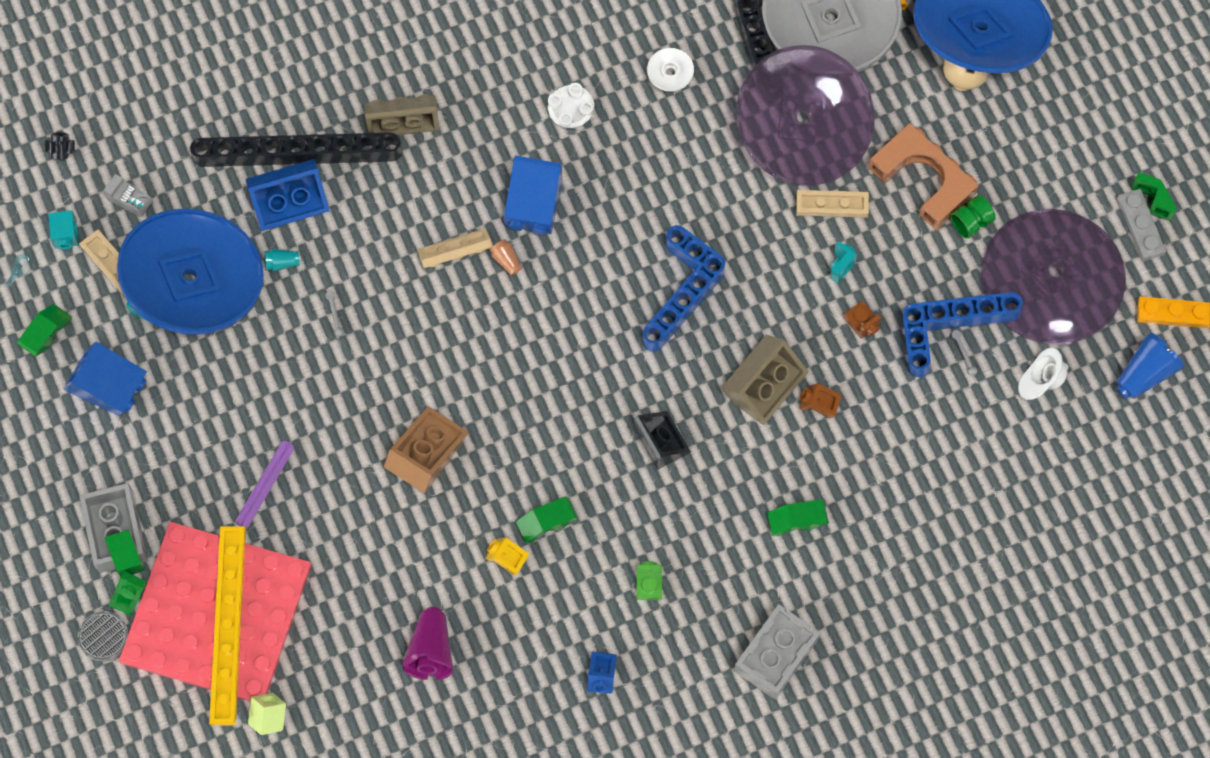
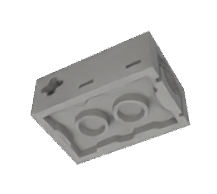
(776, 652)

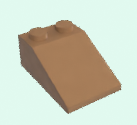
(425, 449)

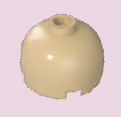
(963, 78)

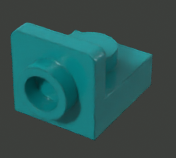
(844, 263)

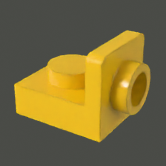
(507, 554)

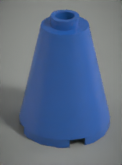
(1148, 367)

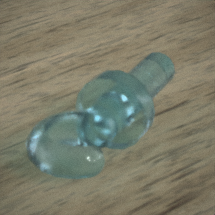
(16, 270)

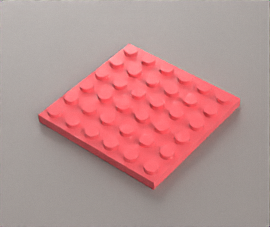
(178, 609)

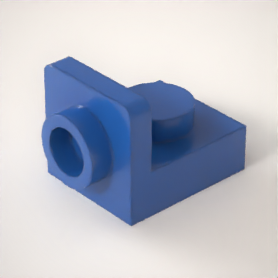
(601, 672)

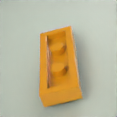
(1173, 312)

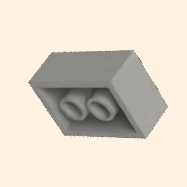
(107, 514)

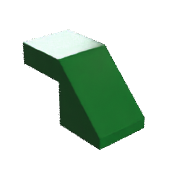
(1162, 203)
(41, 331)
(799, 515)
(546, 518)
(124, 553)

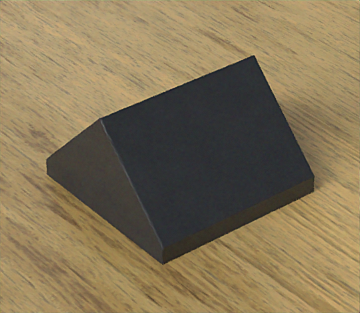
(660, 438)

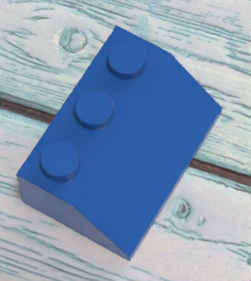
(287, 195)

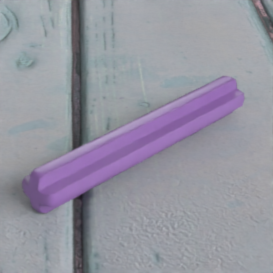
(264, 484)

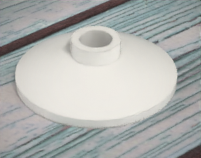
(670, 60)

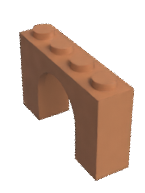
(913, 147)

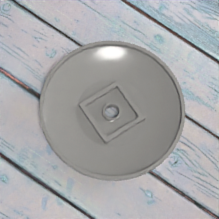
(859, 34)

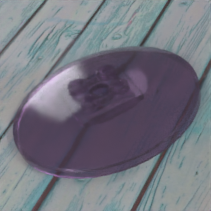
(836, 107)
(1063, 306)

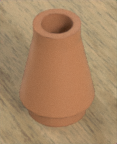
(506, 257)

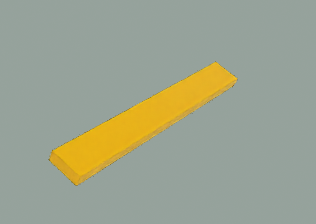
(227, 626)

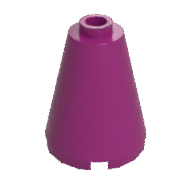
(429, 647)

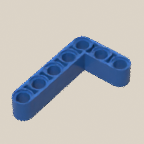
(687, 290)
(952, 320)

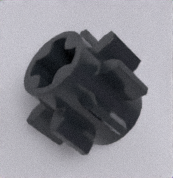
(59, 145)

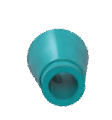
(281, 259)

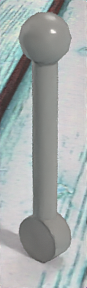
(330, 296)
(956, 335)

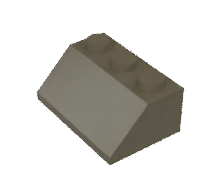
(403, 115)
(765, 378)

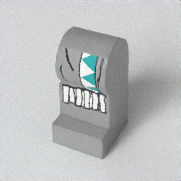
(127, 196)

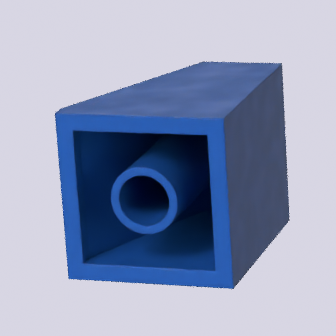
(533, 195)
(106, 379)

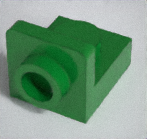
(127, 593)

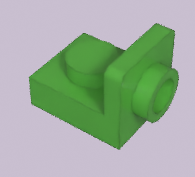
(649, 581)

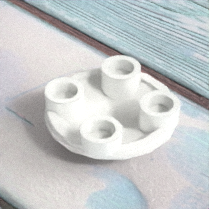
(570, 106)

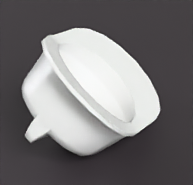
(1044, 374)

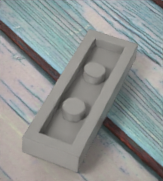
(1141, 225)

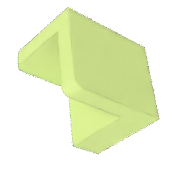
(266, 713)

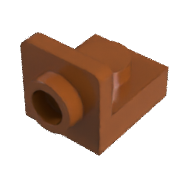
(863, 320)
(820, 400)

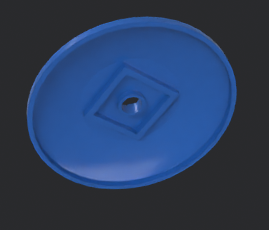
(1012, 37)
(194, 243)

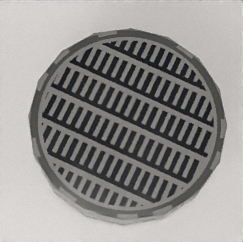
(103, 636)

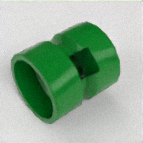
(970, 218)

